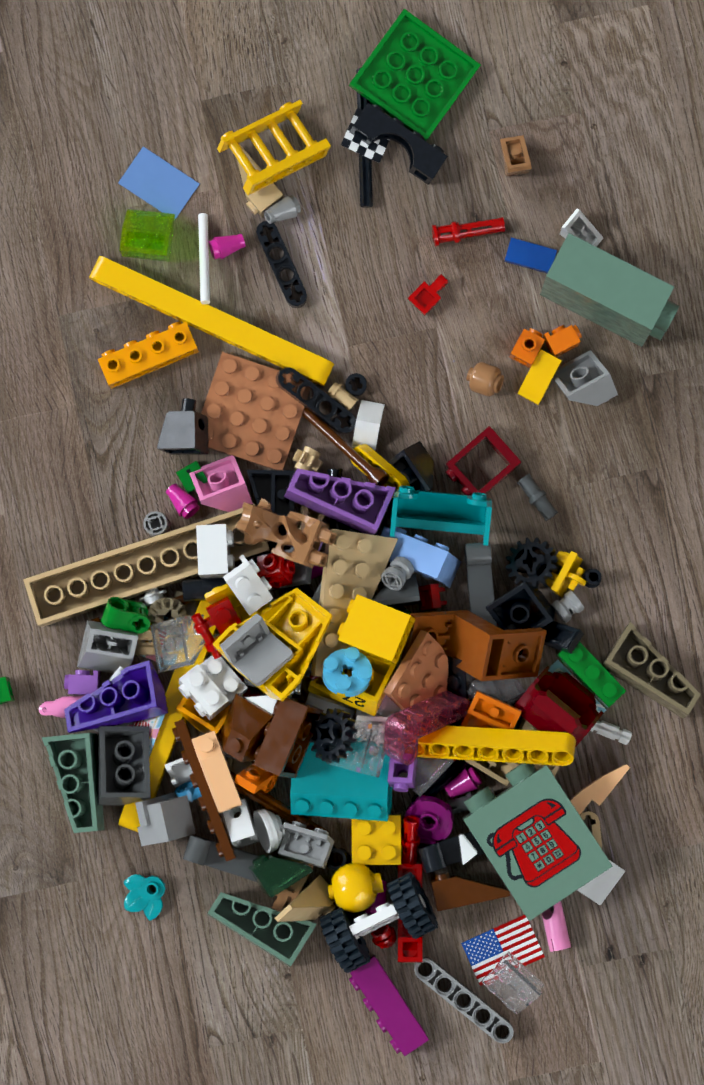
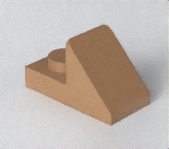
(515, 155)

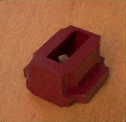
(559, 705)

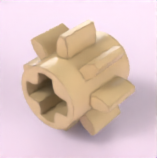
(307, 459)

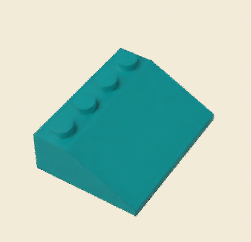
(339, 792)

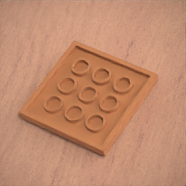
(251, 413)

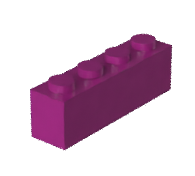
(389, 1006)

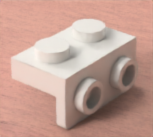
(248, 587)

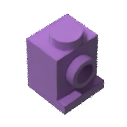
(82, 682)
(399, 783)

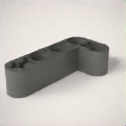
(479, 579)
(204, 852)

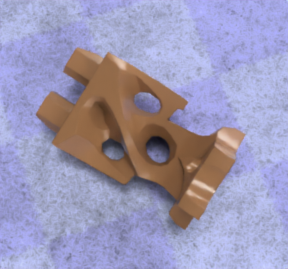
(305, 542)

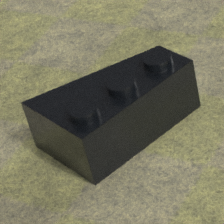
(272, 487)

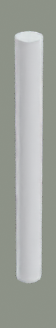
(204, 258)

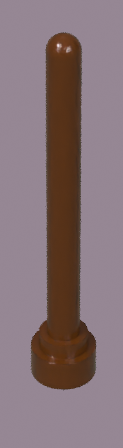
(375, 475)

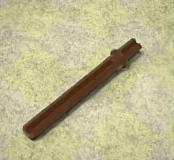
(277, 807)

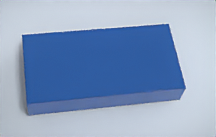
(530, 255)

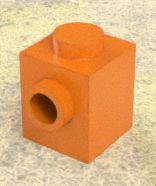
(527, 347)

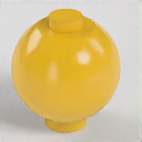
(355, 887)

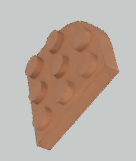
(420, 673)

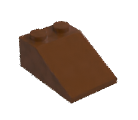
(459, 891)

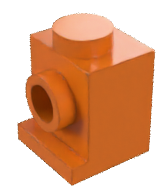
(562, 340)

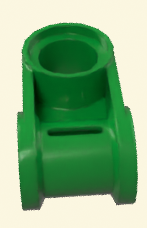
(124, 613)

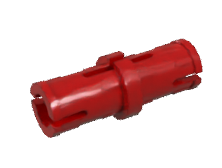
(410, 840)

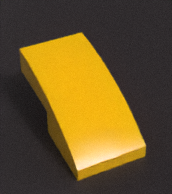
(539, 377)

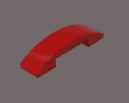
(409, 948)

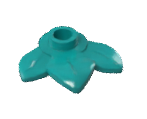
(142, 898)

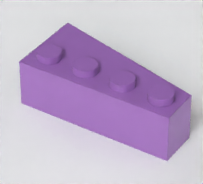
(341, 499)

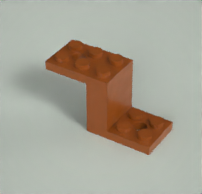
(483, 647)

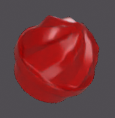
(384, 937)

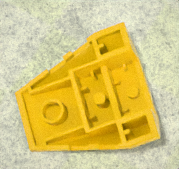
(300, 626)

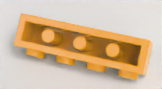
(147, 355)

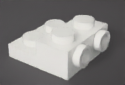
(211, 686)

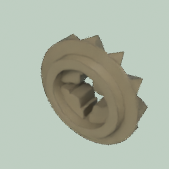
(162, 606)

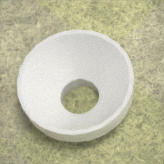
(269, 829)

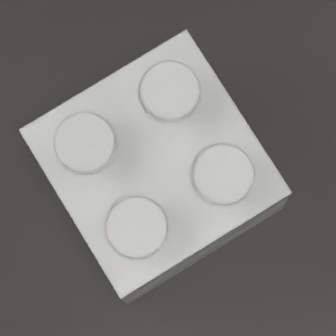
(214, 550)

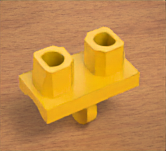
(569, 575)

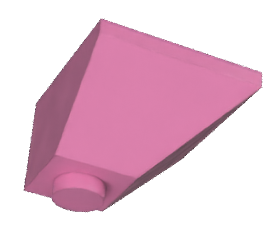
(225, 485)

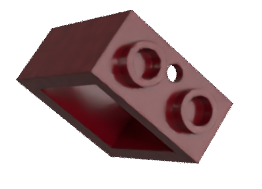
(501, 449)

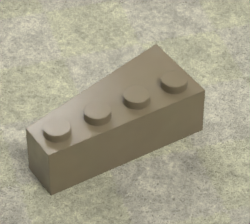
(649, 672)

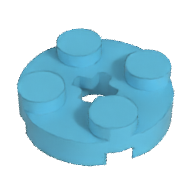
(347, 659)

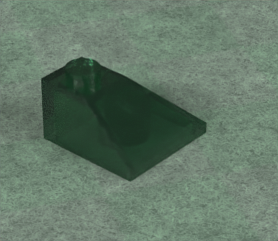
(277, 873)

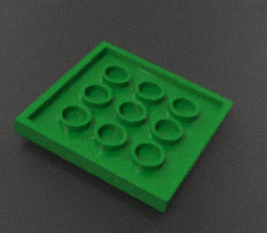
(414, 74)

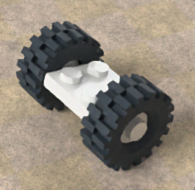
(346, 934)

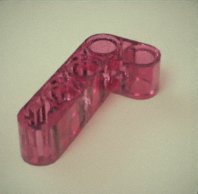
(418, 720)

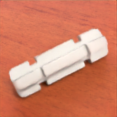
(612, 731)

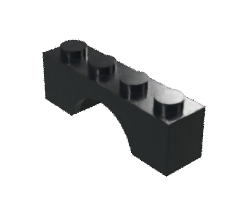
(423, 157)

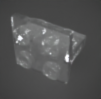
(513, 983)

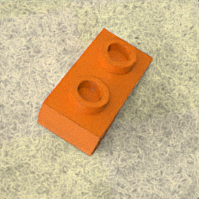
(256, 779)

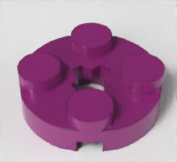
(439, 811)

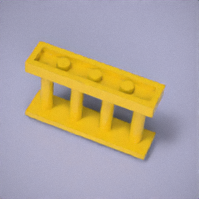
(275, 169)

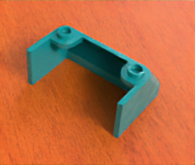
(441, 512)

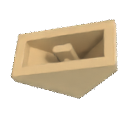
(494, 769)

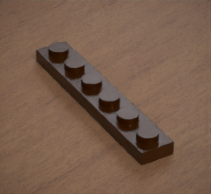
(206, 801)

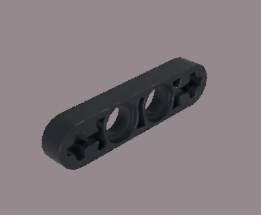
(279, 265)
(317, 397)

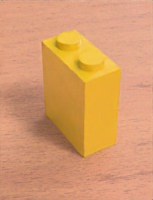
(375, 629)

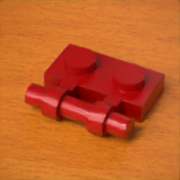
(222, 616)

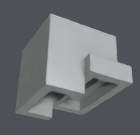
(164, 819)

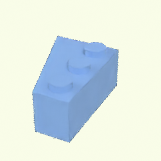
(426, 559)

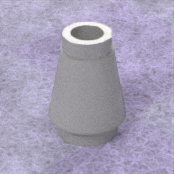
(284, 209)

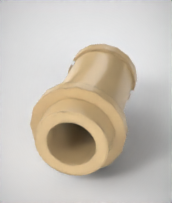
(342, 396)

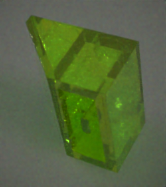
(147, 235)

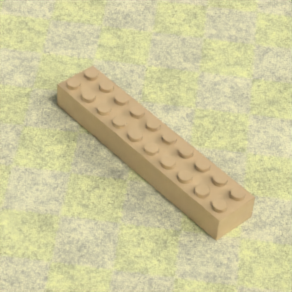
(127, 571)

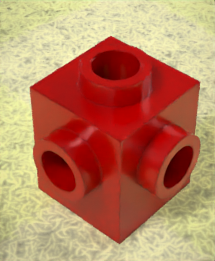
(276, 570)

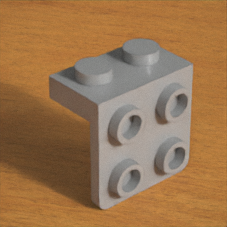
(256, 651)

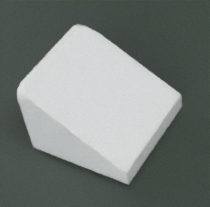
(466, 849)

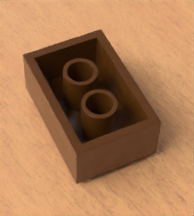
(287, 737)

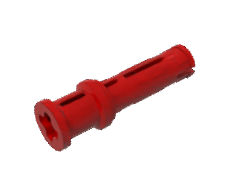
(497, 225)

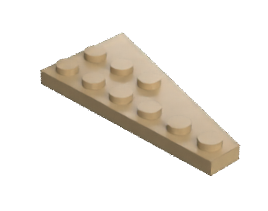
(351, 569)

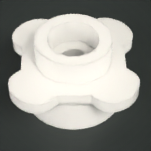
(152, 595)

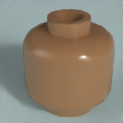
(485, 379)

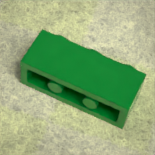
(592, 675)

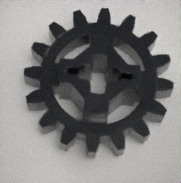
(541, 562)
(333, 735)

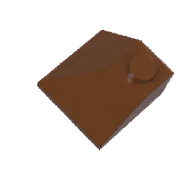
(244, 729)

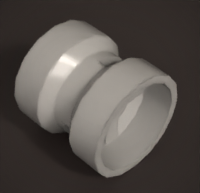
(156, 523)
(396, 577)
(567, 606)

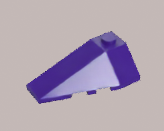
(125, 699)

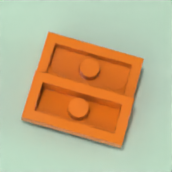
(490, 713)

